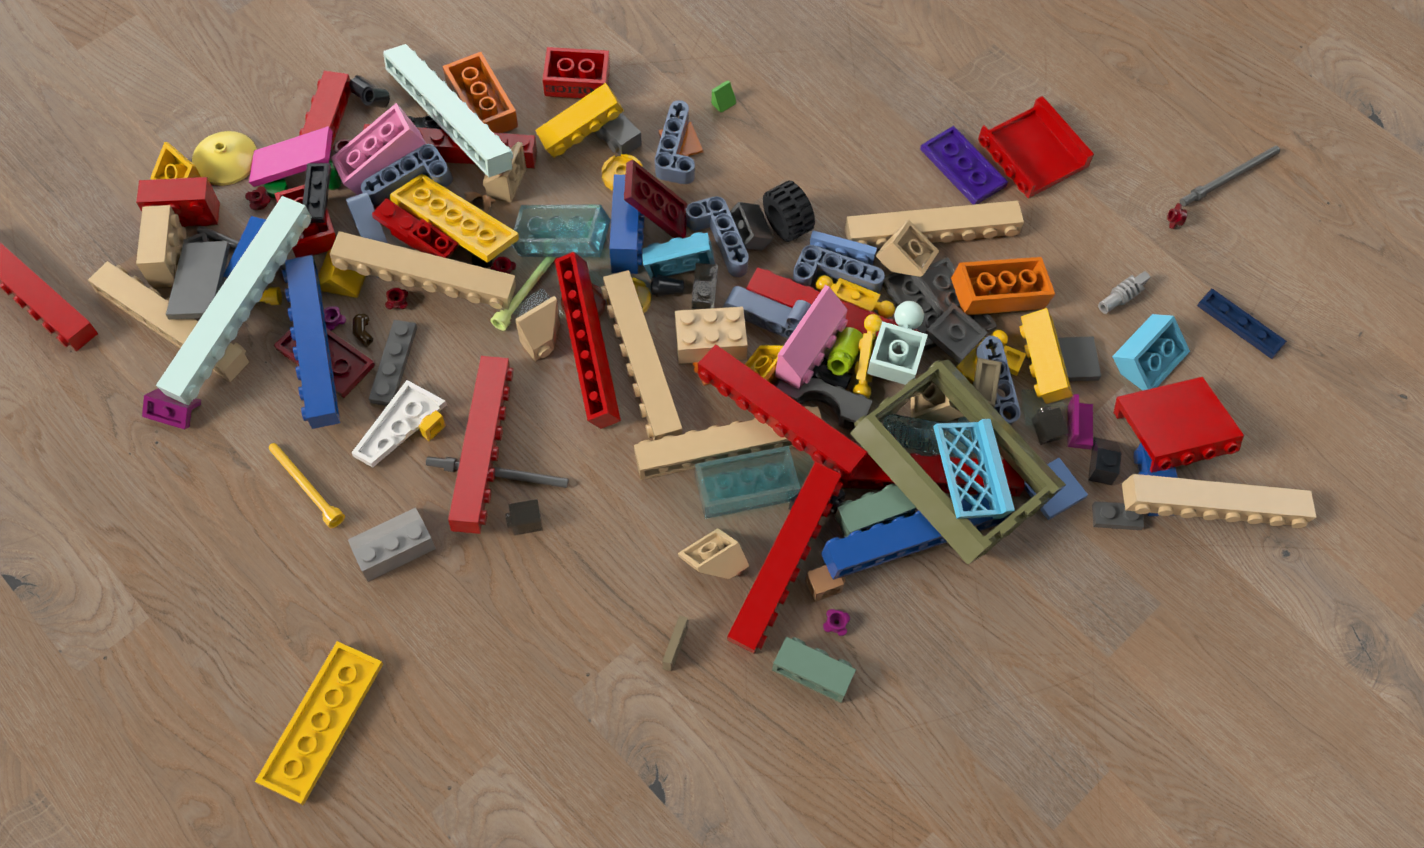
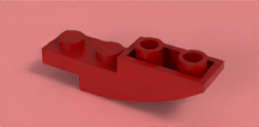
(413, 232)

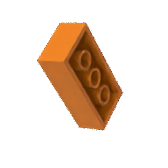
(481, 91)
(1002, 285)

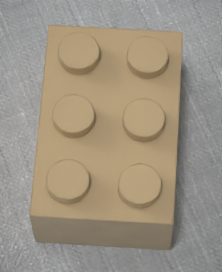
(159, 245)
(703, 328)

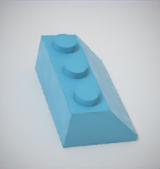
(678, 255)
(1152, 352)

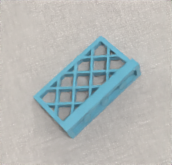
(988, 467)

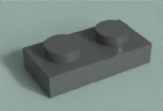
(1115, 516)

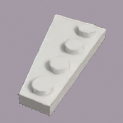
(397, 423)

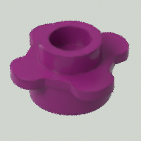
(331, 312)
(836, 615)

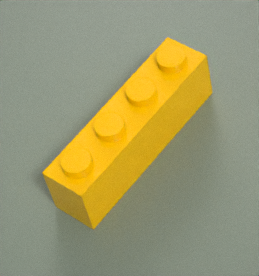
(579, 120)
(1045, 356)

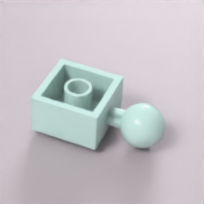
(899, 347)

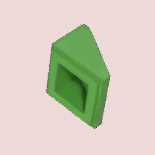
(723, 96)

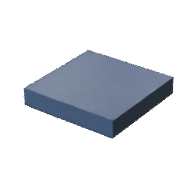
(1066, 497)

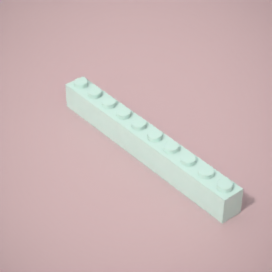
(448, 111)
(234, 301)

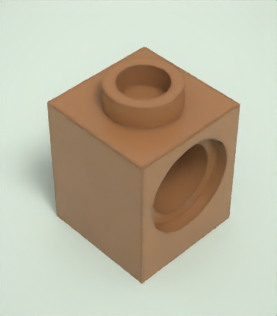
(822, 585)

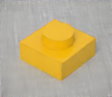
(1014, 359)
(431, 425)

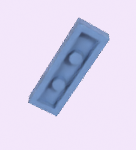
(845, 247)

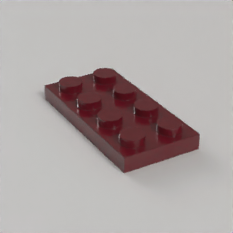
(655, 200)
(347, 362)

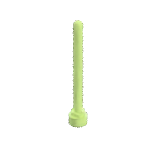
(502, 319)

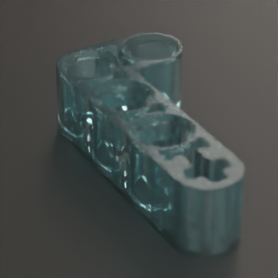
(920, 434)

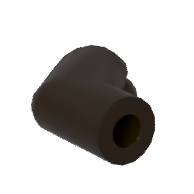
(359, 331)

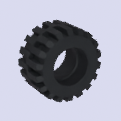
(788, 211)

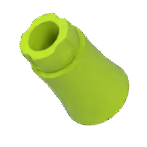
(844, 350)

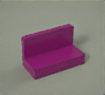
(168, 410)
(1080, 424)

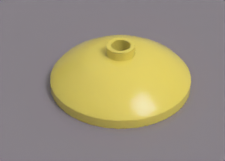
(224, 157)

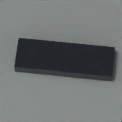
(317, 190)

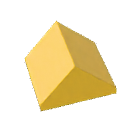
(173, 165)
(339, 281)
(765, 361)

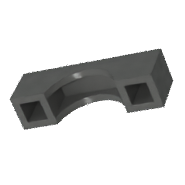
(846, 405)

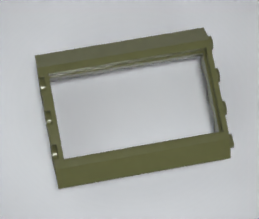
(924, 491)

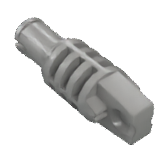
(1124, 292)

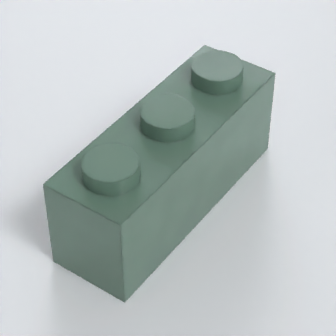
(873, 509)
(814, 668)

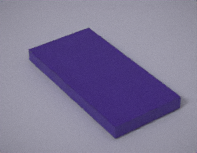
(964, 165)

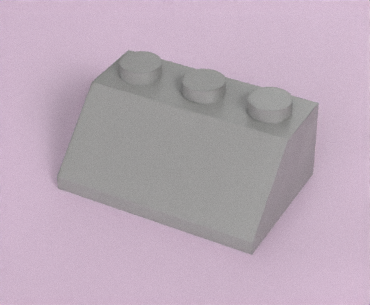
(391, 544)

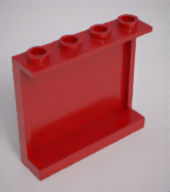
(1036, 148)
(1180, 423)

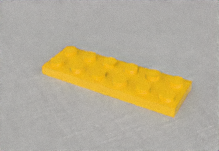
(455, 217)
(319, 723)

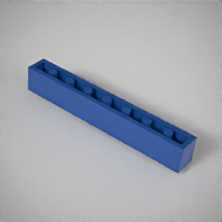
(311, 343)
(891, 541)

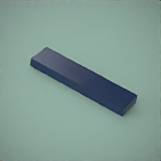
(1241, 323)

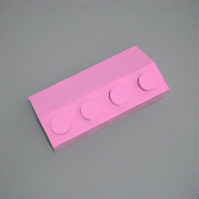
(377, 147)
(811, 339)

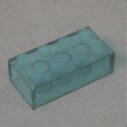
(561, 230)
(746, 481)

